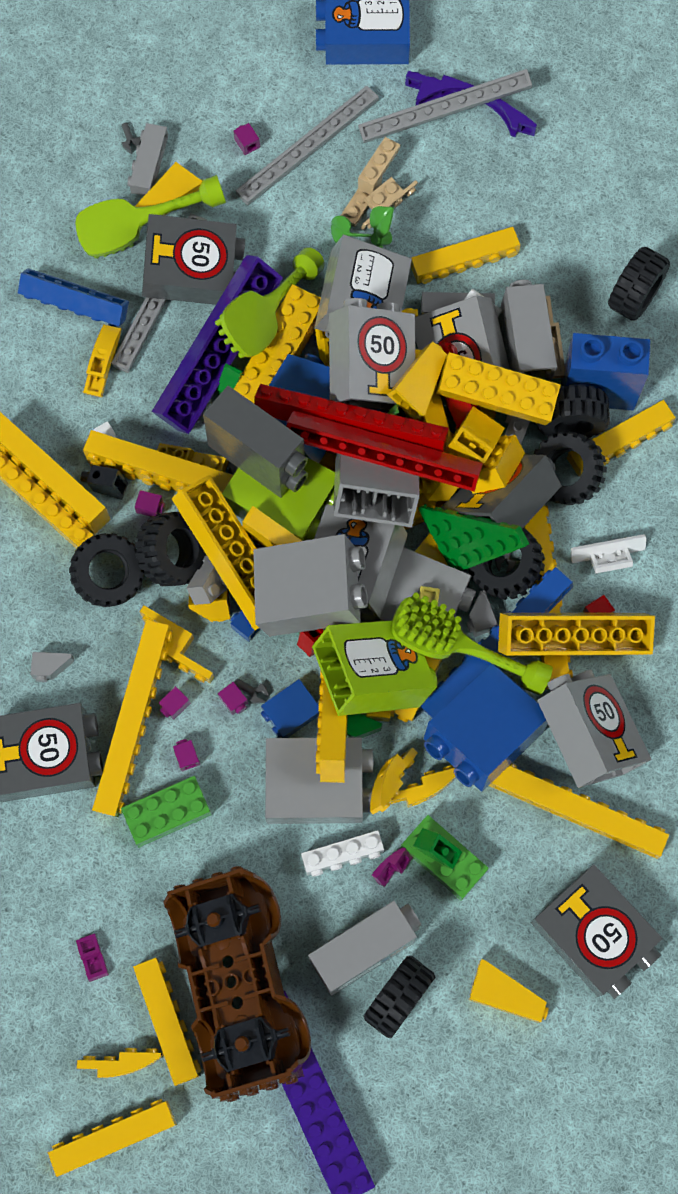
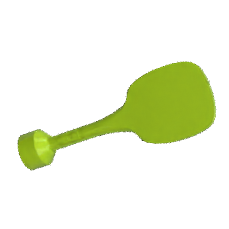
(117, 224)
(252, 319)
(438, 634)

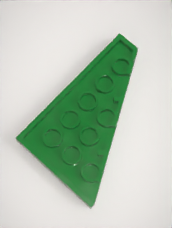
(470, 539)

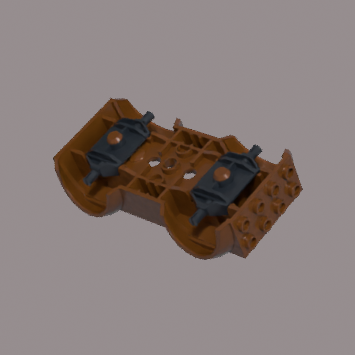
(269, 1034)

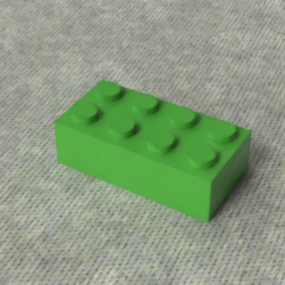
(166, 811)
(457, 880)

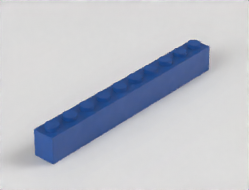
(542, 599)

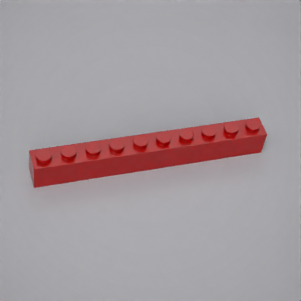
(282, 402)
(386, 451)

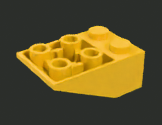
(475, 437)

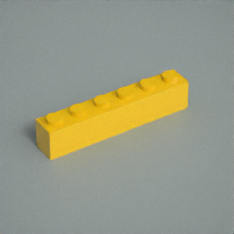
(465, 255)
(629, 434)
(166, 1021)
(111, 1138)

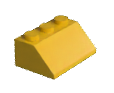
(500, 464)

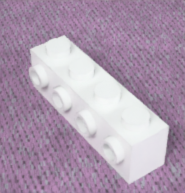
(342, 853)

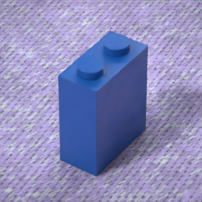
(290, 710)

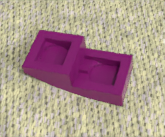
(395, 862)
(92, 957)

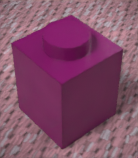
(246, 138)
(149, 504)
(233, 699)
(174, 703)
(186, 754)

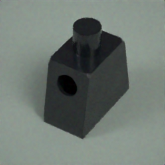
(105, 481)

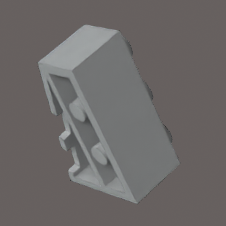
(206, 584)

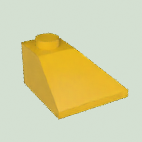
(218, 610)

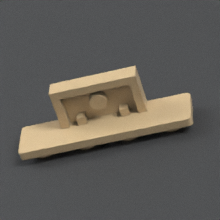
(387, 195)

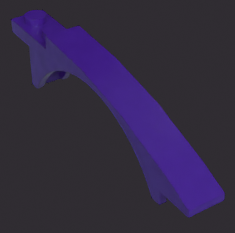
(433, 88)

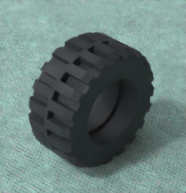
(638, 283)
(580, 411)
(592, 465)
(153, 553)
(80, 570)
(519, 580)
(399, 996)

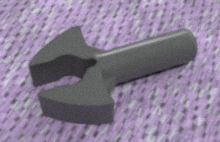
(129, 138)
(252, 690)

